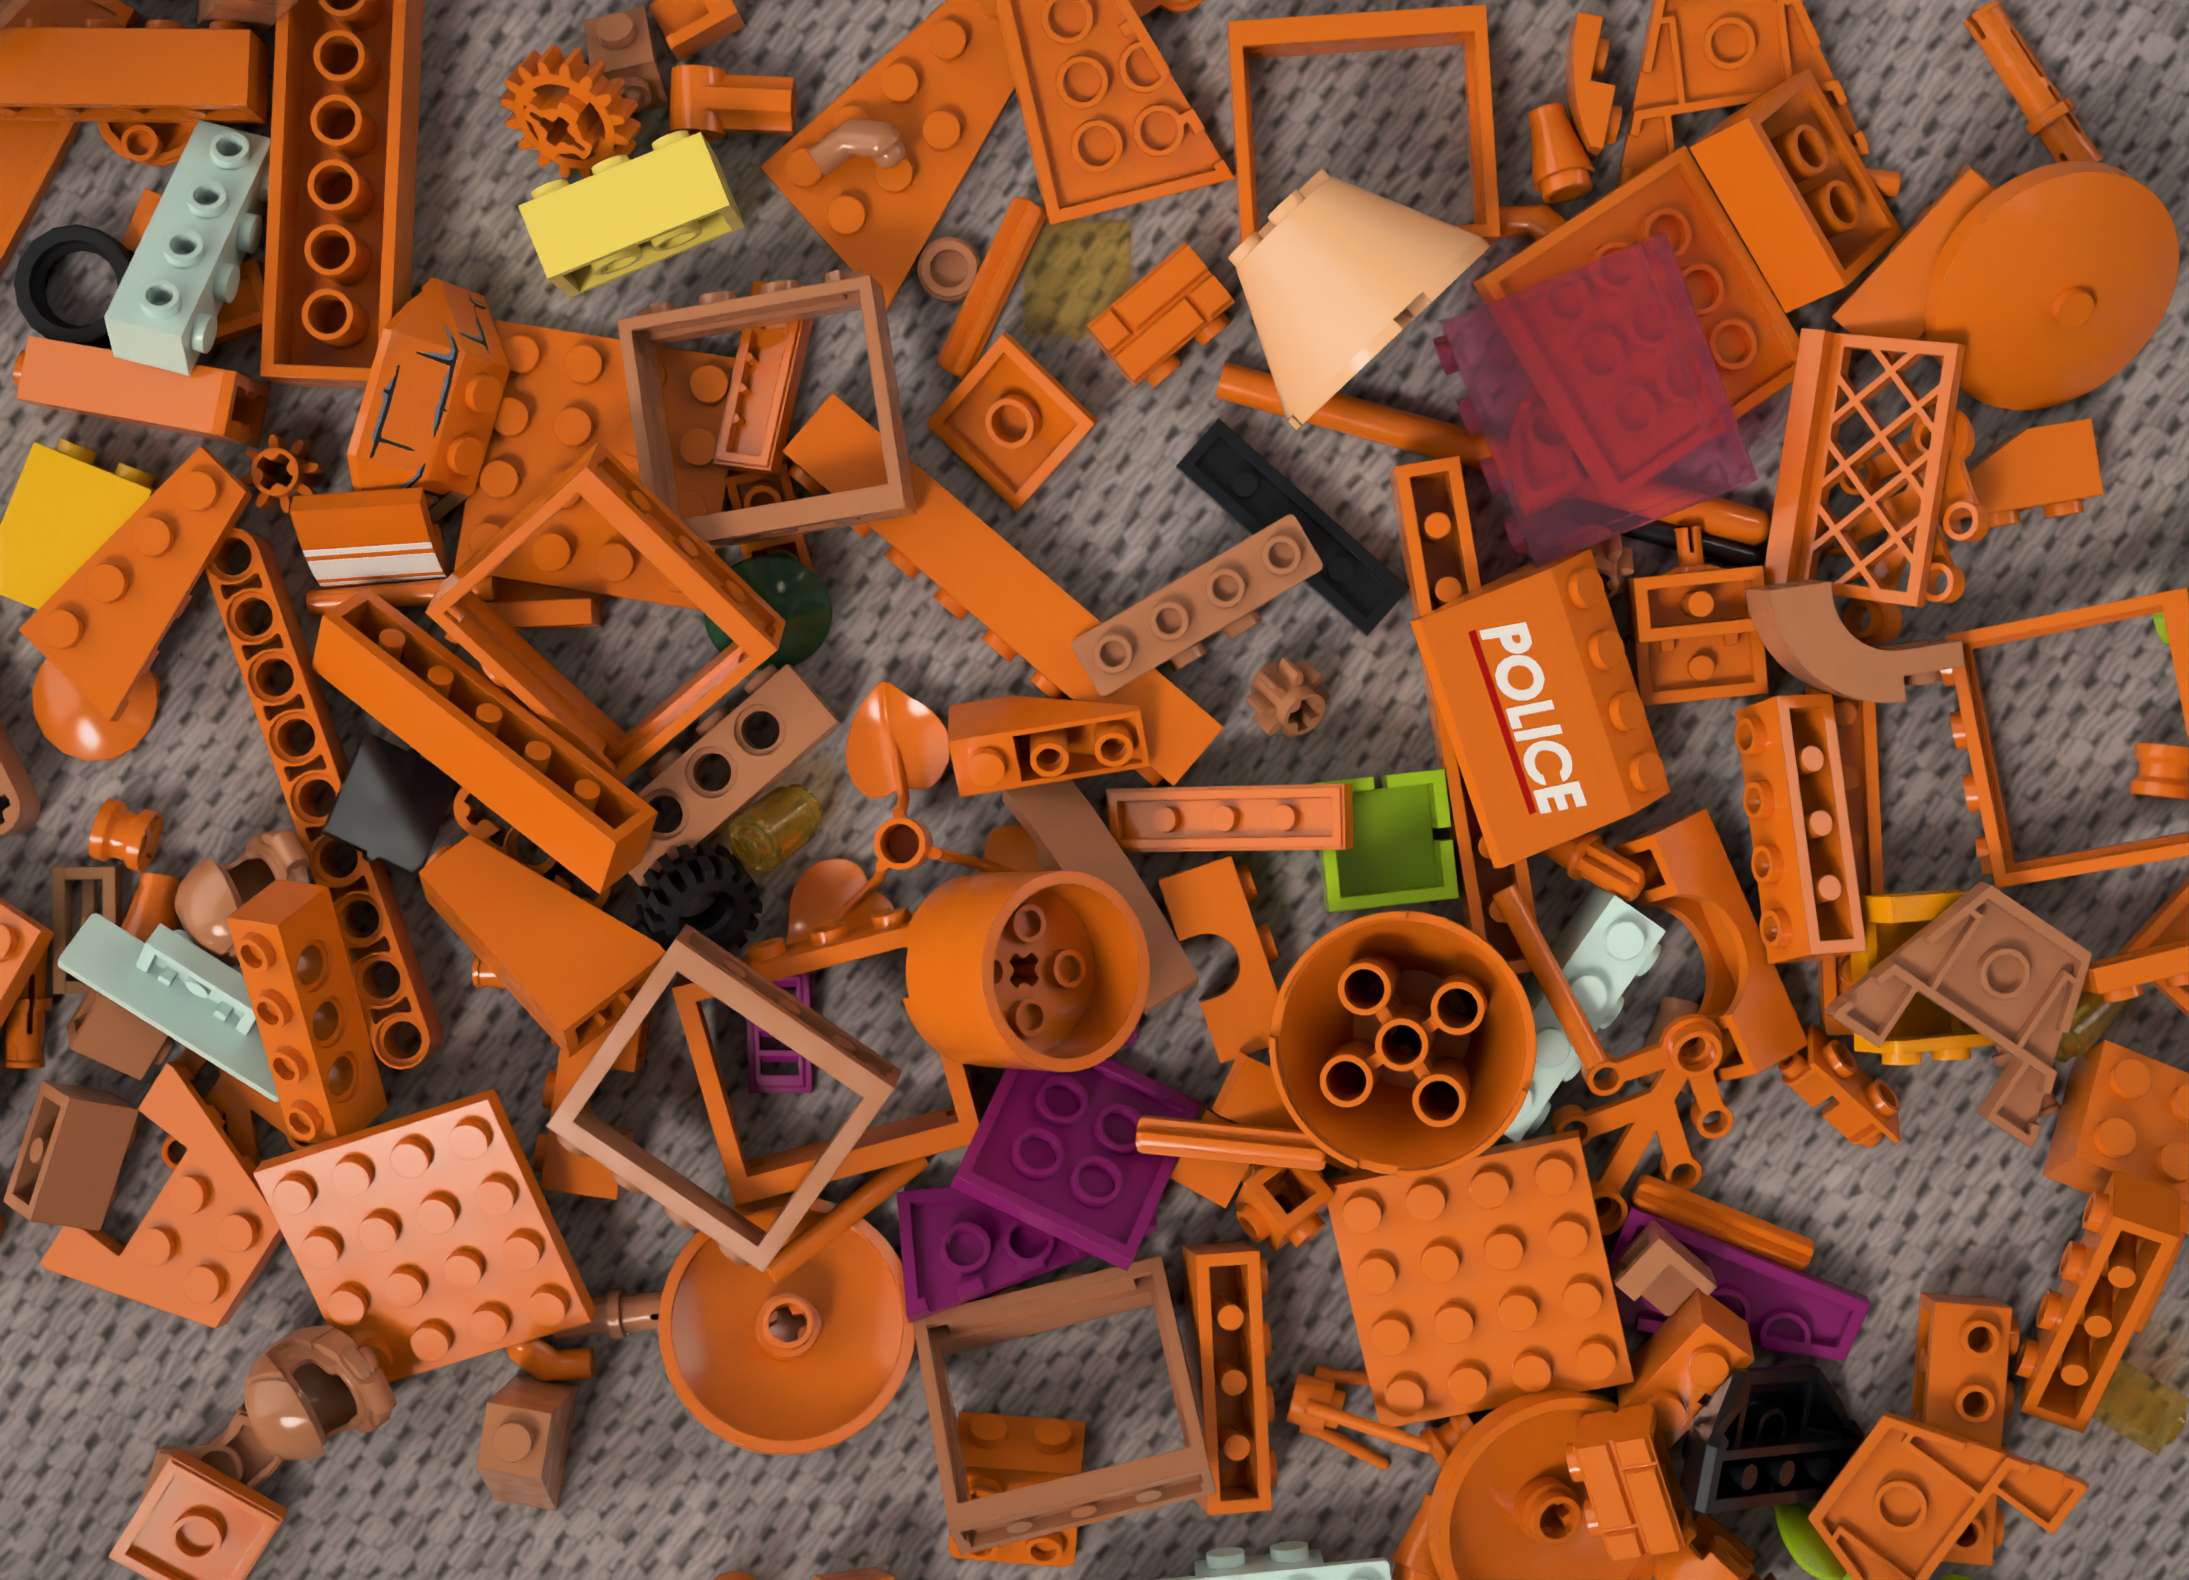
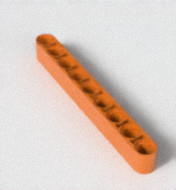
(299, 777)

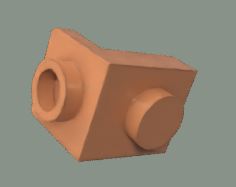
(628, 49)

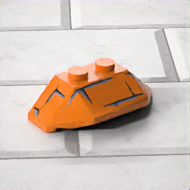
(431, 398)

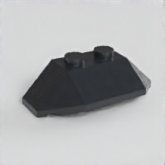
(1767, 1440)

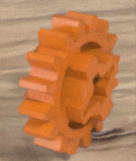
(569, 111)

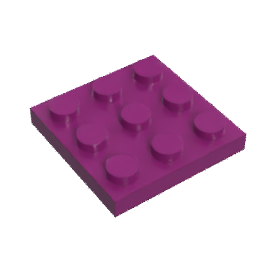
(1067, 1155)

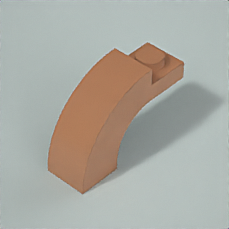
(1815, 647)

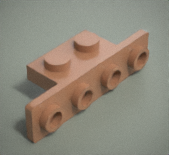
(1198, 606)

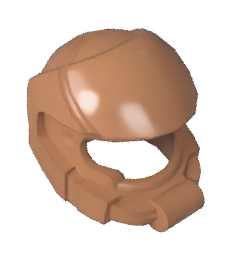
(216, 891)
(313, 1389)

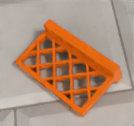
(1813, 446)

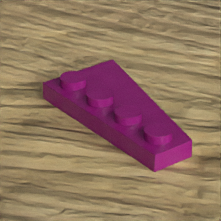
(969, 1249)
(1781, 1305)

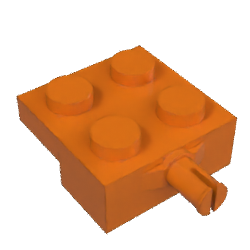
(1695, 629)

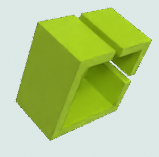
(1393, 845)

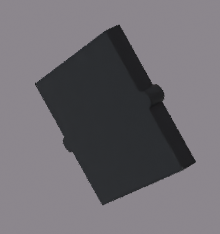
(390, 805)

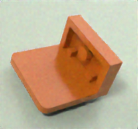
(1014, 1454)

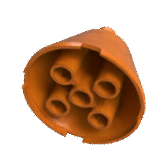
(1387, 1099)

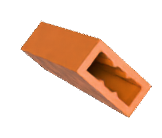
(96, 384)
(544, 944)

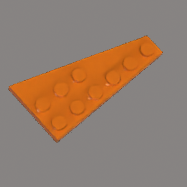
(1101, 108)

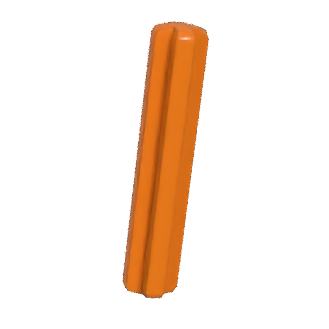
(991, 287)
(1228, 1142)
(1722, 1222)

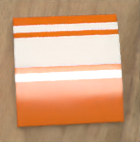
(369, 537)

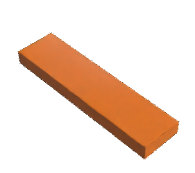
(1232, 818)

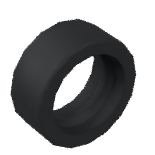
(34, 272)

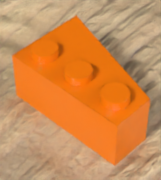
(1893, 291)

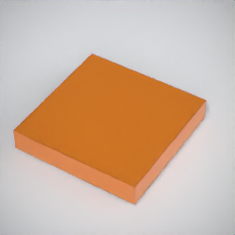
(197, 1525)

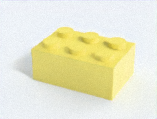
(630, 213)

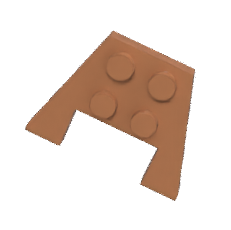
(1996, 974)

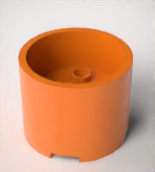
(1026, 970)

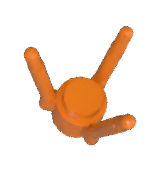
(1319, 1409)

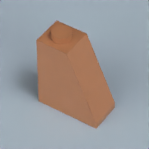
(527, 1441)

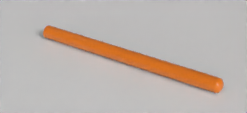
(1444, 440)

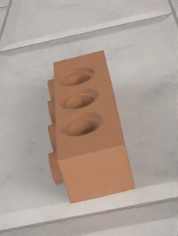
(803, 725)

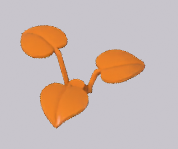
(890, 749)

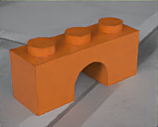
(1215, 901)
(560, 1167)

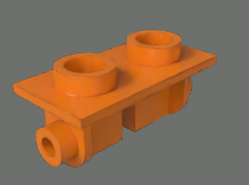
(1861, 1106)

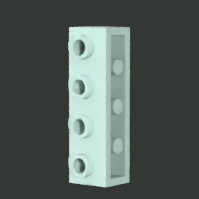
(192, 250)
(1599, 957)

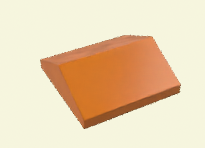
(1012, 422)

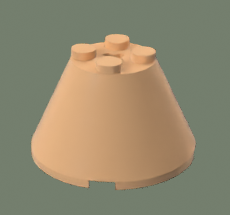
(1341, 281)

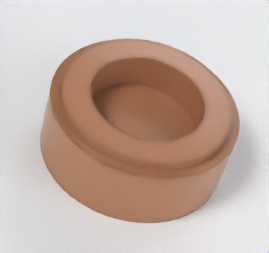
(948, 269)

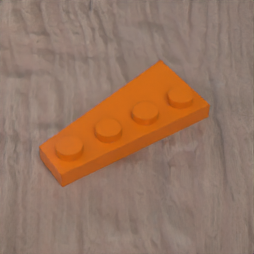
(124, 598)

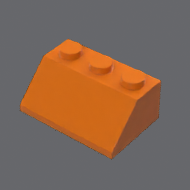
(1797, 192)

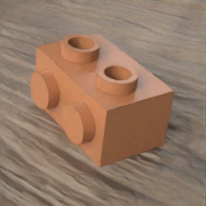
(71, 1156)

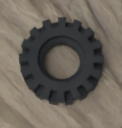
(689, 877)

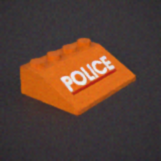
(1541, 707)

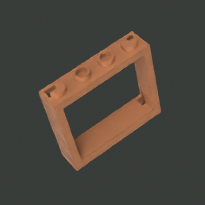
(725, 313)
(779, 1016)
(1083, 1496)

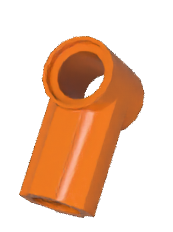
(720, 103)

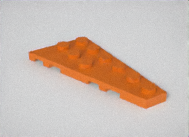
(945, 99)

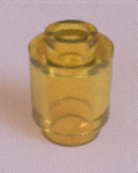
(775, 827)

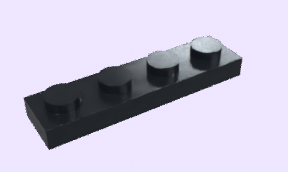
(1260, 495)

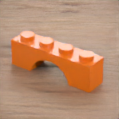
(1742, 991)

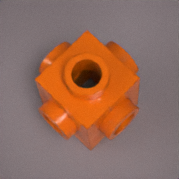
(1299, 1190)

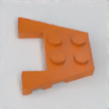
(1716, 58)
(203, 1232)
(1917, 1491)

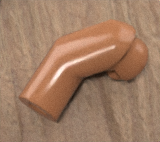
(859, 138)

